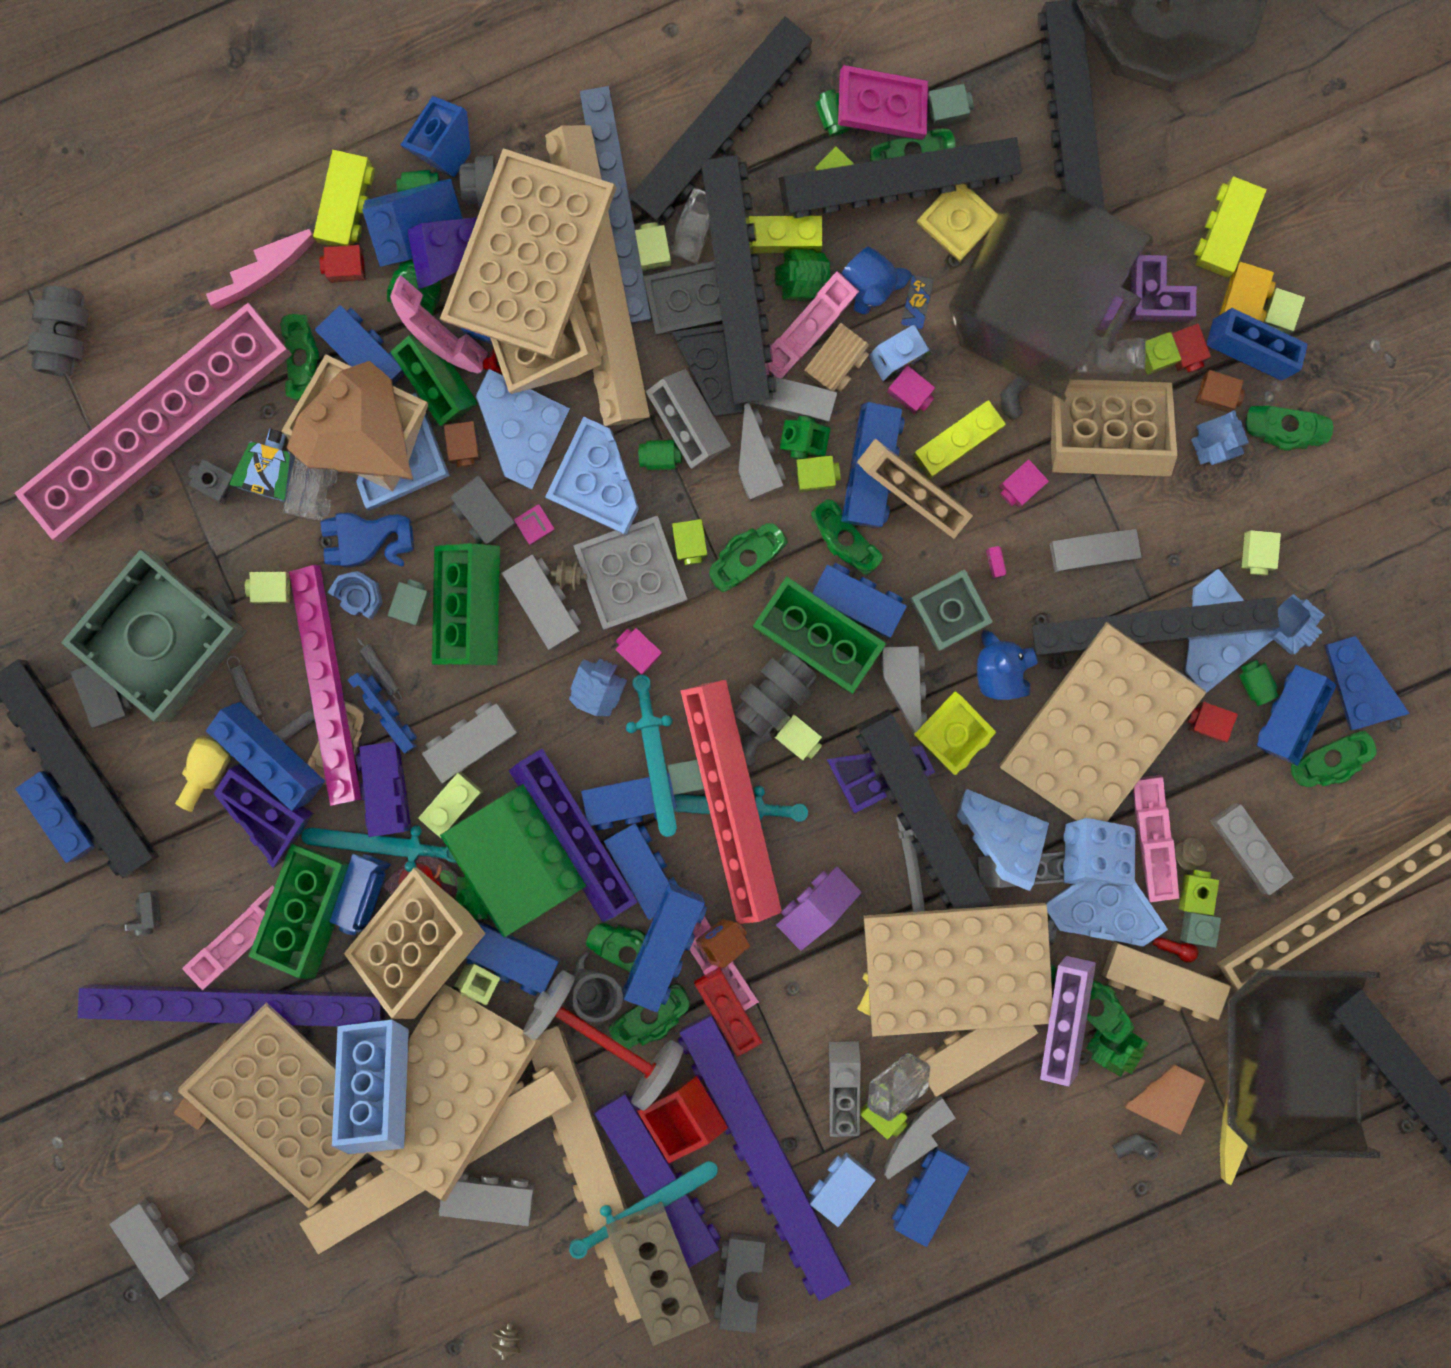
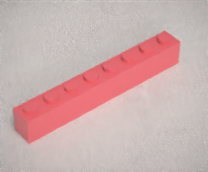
(731, 802)

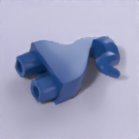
(362, 539)

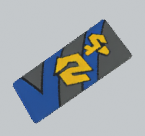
(917, 301)

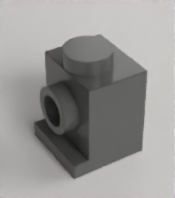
(219, 488)

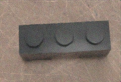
(742, 1255)

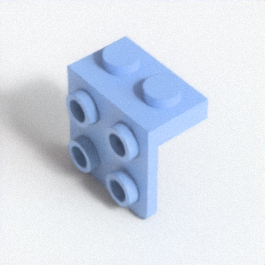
(1099, 852)

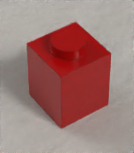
(343, 263)
(1191, 348)
(1212, 721)

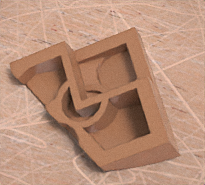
(1169, 1098)

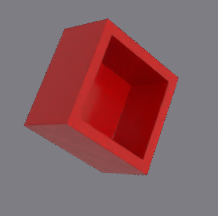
(683, 1120)

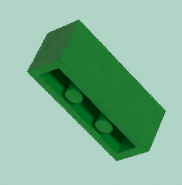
(434, 380)

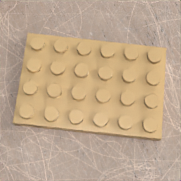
(528, 253)
(1102, 727)
(958, 969)
(457, 1081)
(275, 1103)

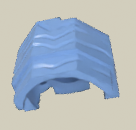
(1220, 439)
(357, 594)
(1297, 624)
(596, 688)

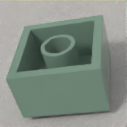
(950, 610)

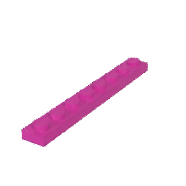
(325, 685)

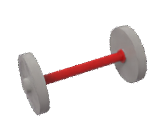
(656, 1074)

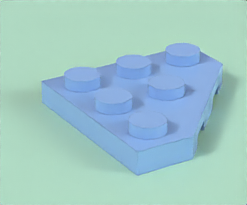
(519, 427)
(426, 467)
(595, 479)
(1217, 657)
(1006, 835)
(1106, 912)

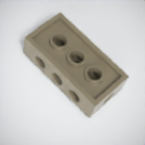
(649, 1292)

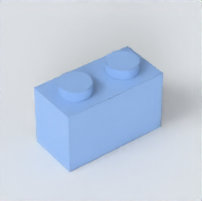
(841, 1188)

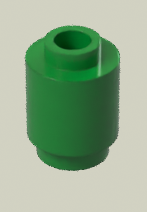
(828, 112)
(415, 179)
(659, 455)
(1258, 682)

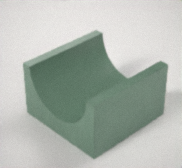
(153, 637)

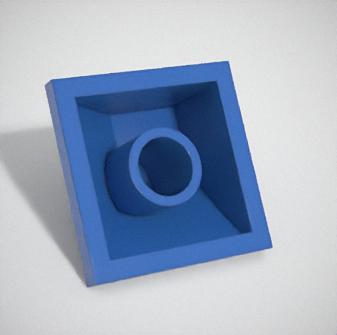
(440, 136)

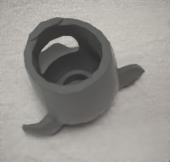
(593, 994)

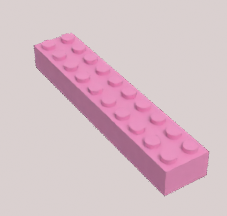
(153, 423)

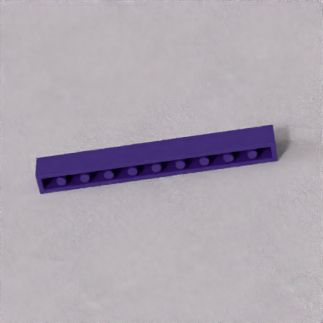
(226, 1005)
(765, 1158)

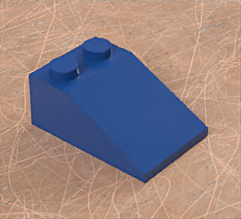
(395, 213)

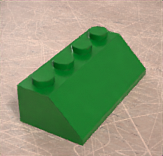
(466, 604)
(819, 635)
(299, 913)

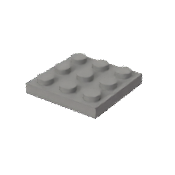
(630, 573)

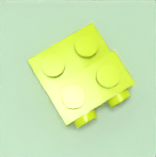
(955, 733)

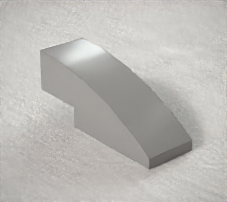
(800, 400)
(1095, 550)
(917, 1136)

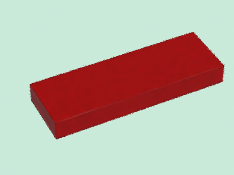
(728, 1012)

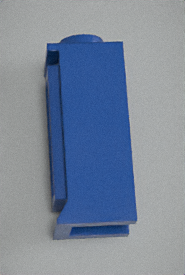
(359, 893)

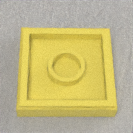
(958, 220)

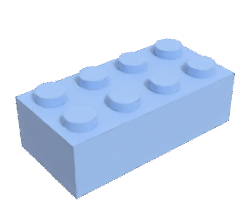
(370, 1087)

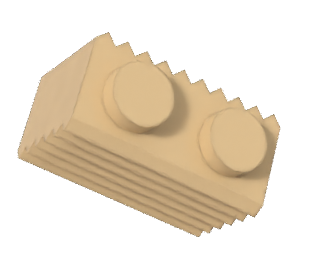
(837, 359)

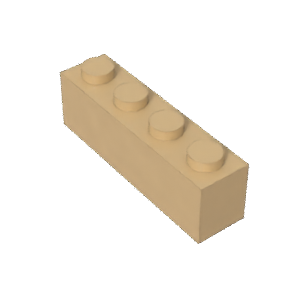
(914, 488)
(1166, 981)
(970, 1052)

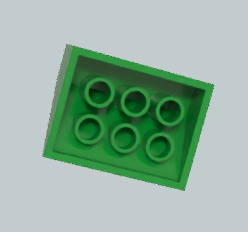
(513, 860)

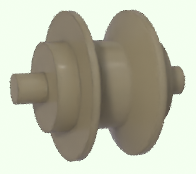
(569, 574)
(1190, 853)
(507, 1341)

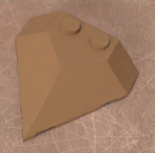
(353, 426)

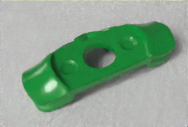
(934, 140)
(299, 336)
(1266, 424)
(764, 541)
(860, 554)
(1354, 752)
(608, 940)
(1113, 1021)
(631, 1030)

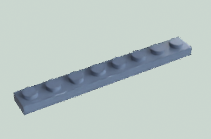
(600, 115)

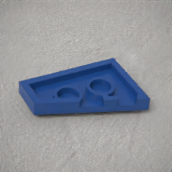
(1361, 685)
(402, 735)

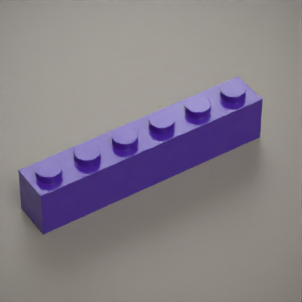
(603, 882)
(653, 1172)

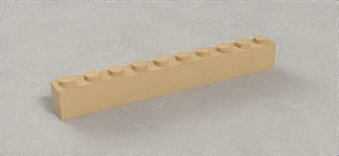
(603, 296)
(1340, 905)
(587, 1160)
(389, 1189)

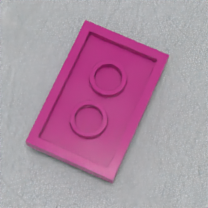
(883, 102)

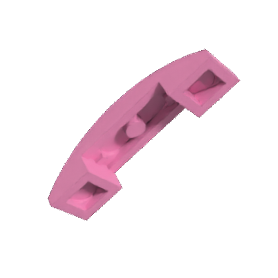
(811, 324)
(431, 333)
(229, 945)

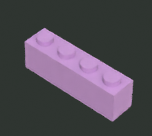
(1067, 1020)

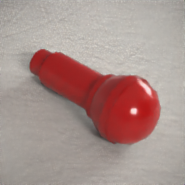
(1185, 951)

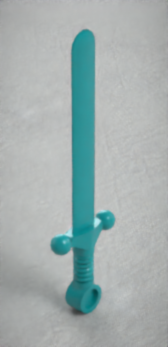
(654, 754)
(699, 805)
(377, 844)
(666, 1195)

